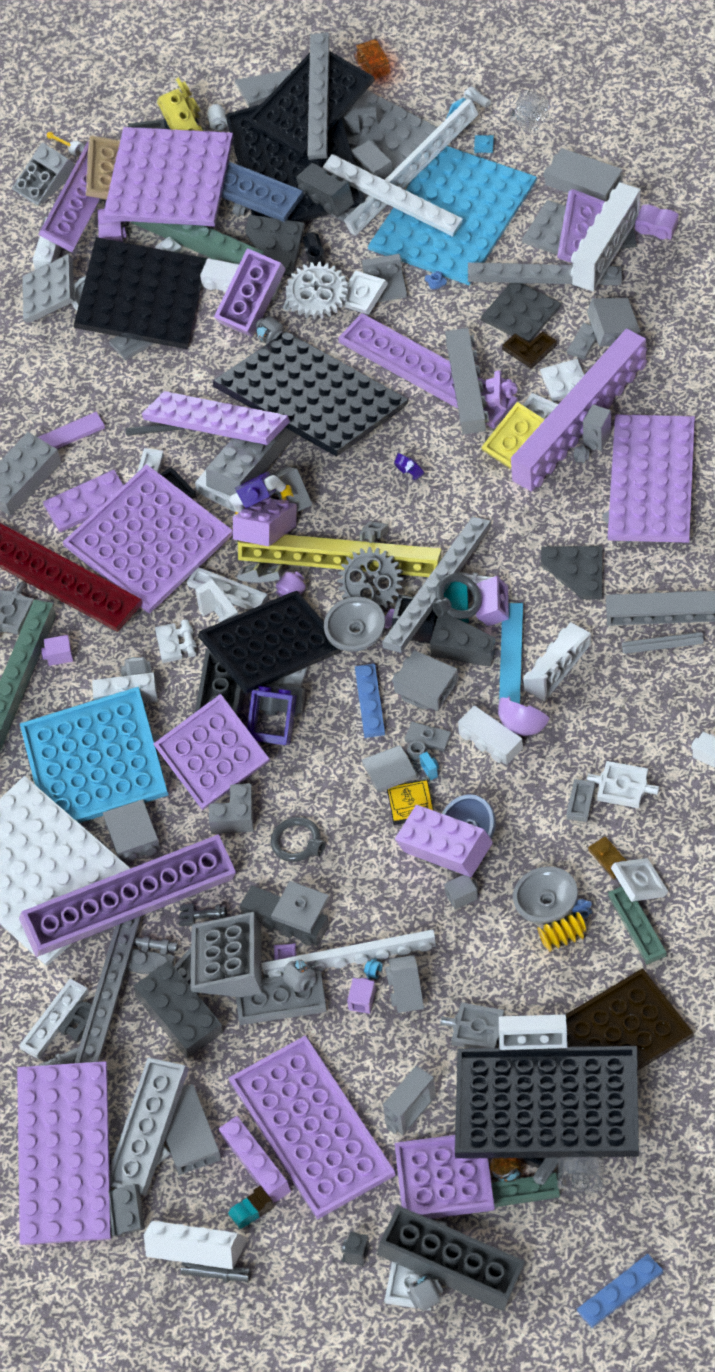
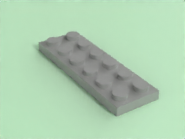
(147, 1124)

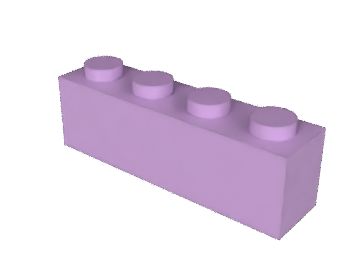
(254, 1159)

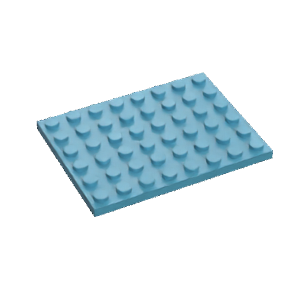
(468, 187)

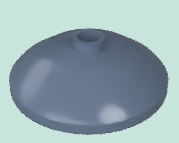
(473, 811)

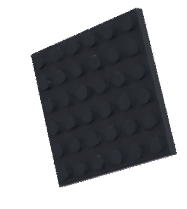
(140, 293)

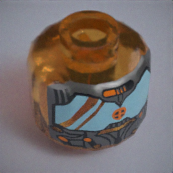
(507, 1168)

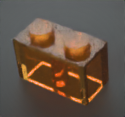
(372, 59)

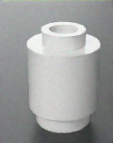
(217, 118)

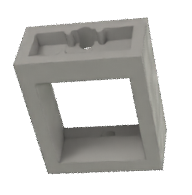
(409, 1101)

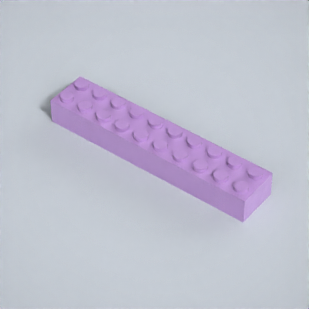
(565, 423)
(127, 895)

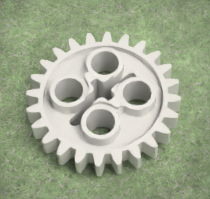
(317, 290)

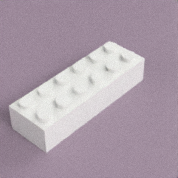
(605, 236)

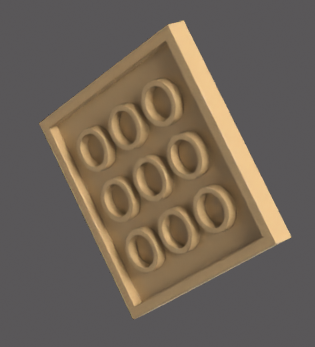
(100, 165)

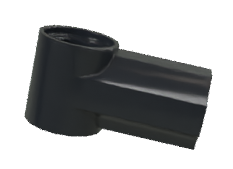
(314, 249)

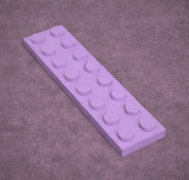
(71, 208)
(216, 418)

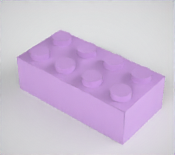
(249, 292)
(443, 840)

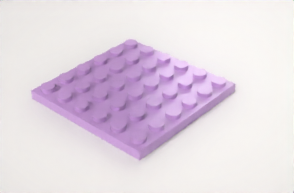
(168, 176)
(148, 538)

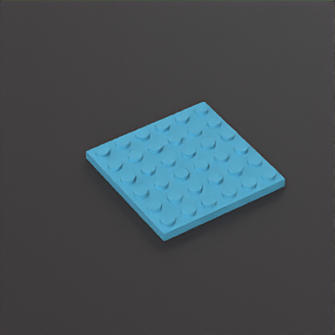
(95, 755)

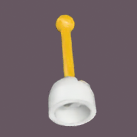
(71, 146)

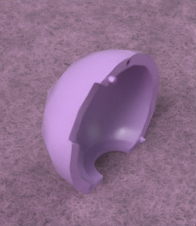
(521, 719)

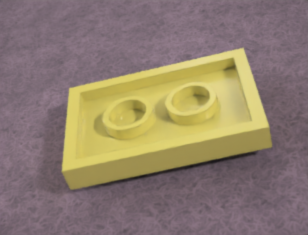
(511, 433)

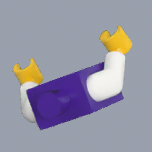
(258, 490)

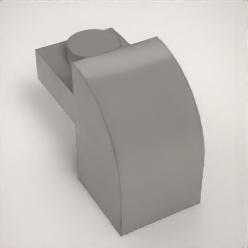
(357, 118)

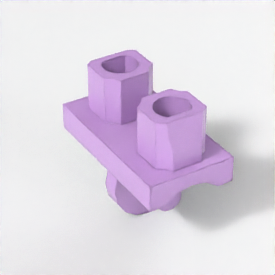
(502, 390)

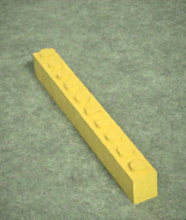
(333, 553)

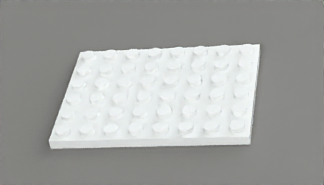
(44, 857)

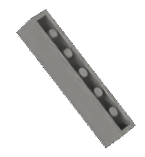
(465, 381)
(660, 608)

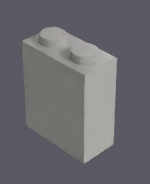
(610, 318)
(131, 831)

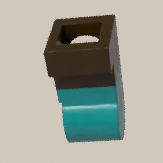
(251, 1208)

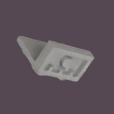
(389, 269)

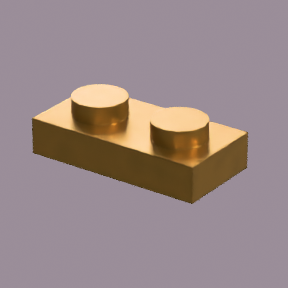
(606, 854)

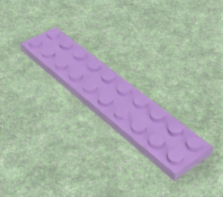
(410, 362)

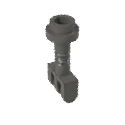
(188, 918)

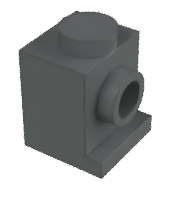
(355, 1249)

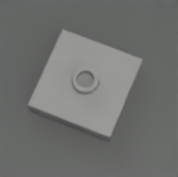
(300, 907)

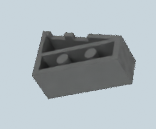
(325, 189)

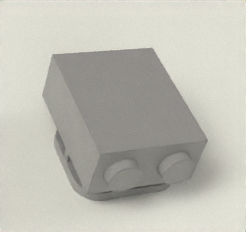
(425, 681)

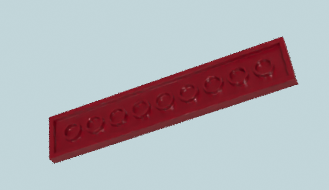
(66, 580)

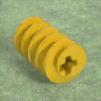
(562, 931)

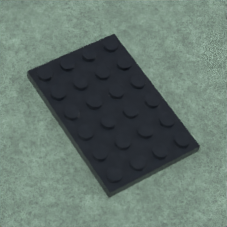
(286, 109)
(269, 641)

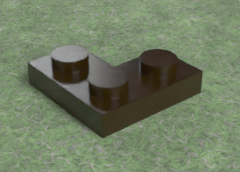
(532, 352)

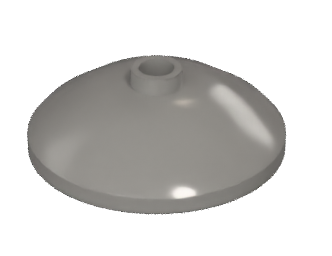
(354, 615)
(541, 886)

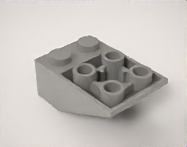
(43, 175)

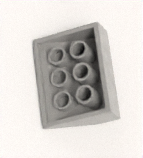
(227, 956)

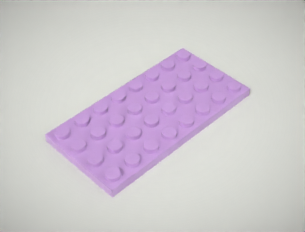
(651, 478)
(311, 1127)
(63, 1153)

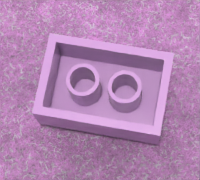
(264, 521)

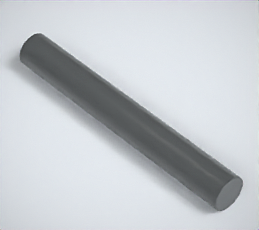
(151, 429)

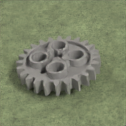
(386, 570)

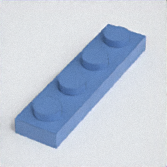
(369, 700)
(619, 1290)

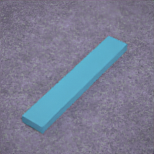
(511, 654)

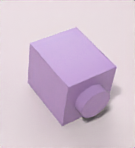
(57, 650)
(361, 995)

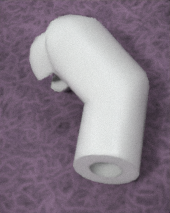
(473, 94)

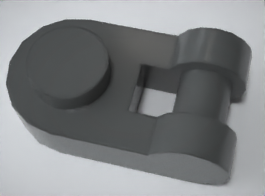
(78, 1015)

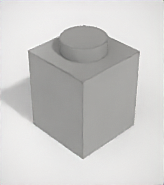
(461, 891)

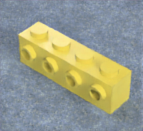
(176, 111)

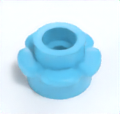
(371, 967)

